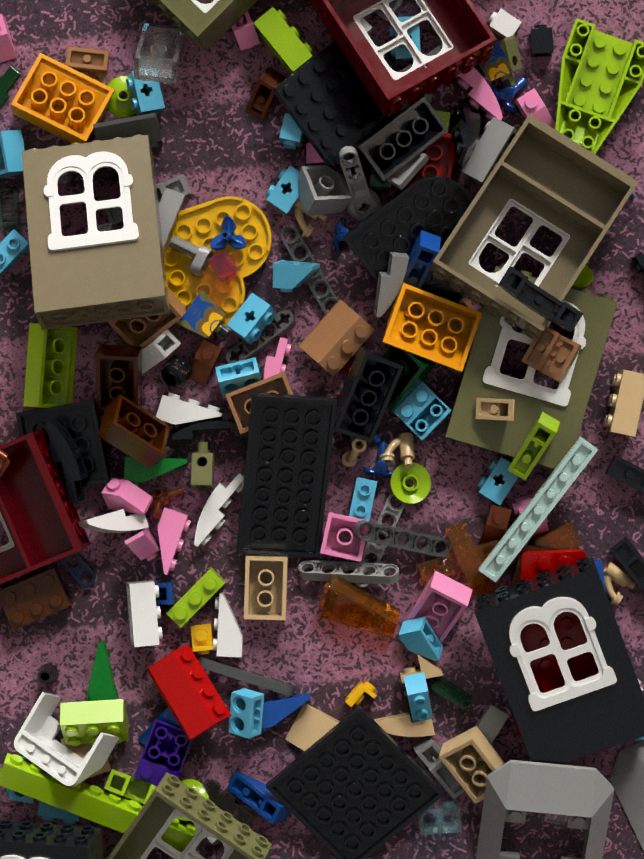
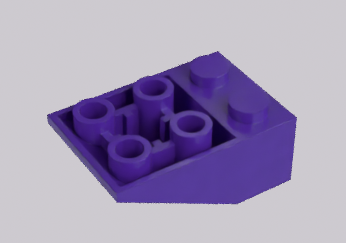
(163, 753)

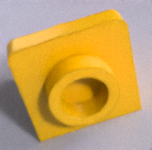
(202, 638)
(357, 695)

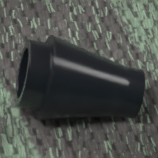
(51, 670)

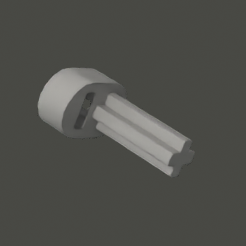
(199, 254)

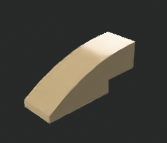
(403, 726)

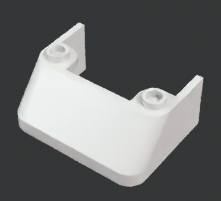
(38, 744)

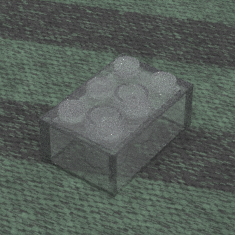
(159, 54)

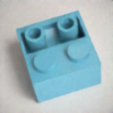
(422, 411)

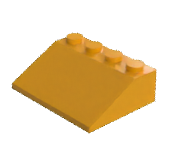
(61, 100)
(431, 327)

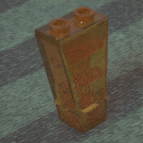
(357, 608)

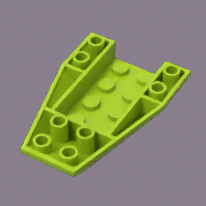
(596, 83)

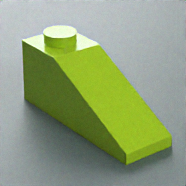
(534, 445)

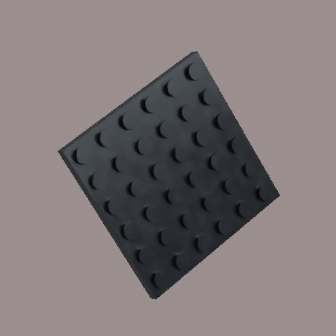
(355, 787)

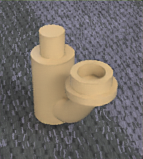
(307, 230)
(407, 453)
(350, 457)
(616, 574)

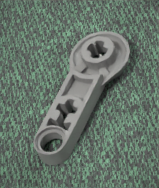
(358, 186)

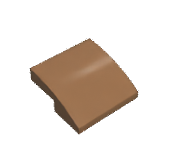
(89, 62)
(551, 354)

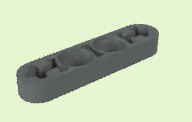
(263, 342)

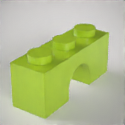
(196, 597)
(129, 786)

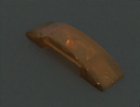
(468, 559)
(449, 564)

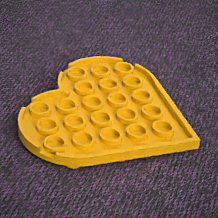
(199, 227)

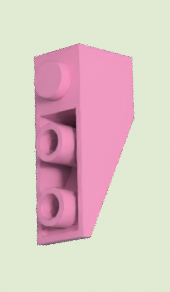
(170, 531)

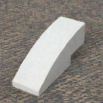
(115, 522)

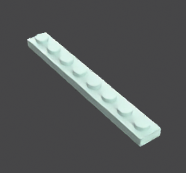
(538, 509)

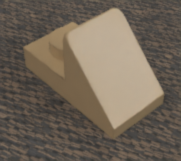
(495, 409)
(429, 669)

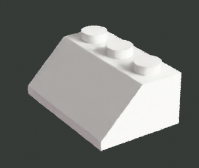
(143, 613)

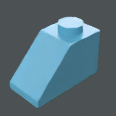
(292, 274)
(420, 638)

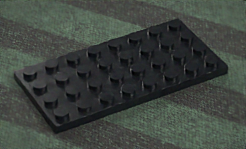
(286, 475)

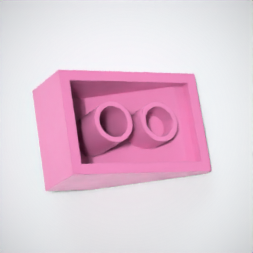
(441, 603)

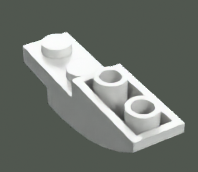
(211, 515)

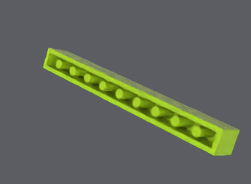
(83, 800)

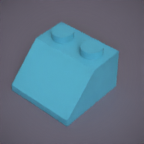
(11, 153)

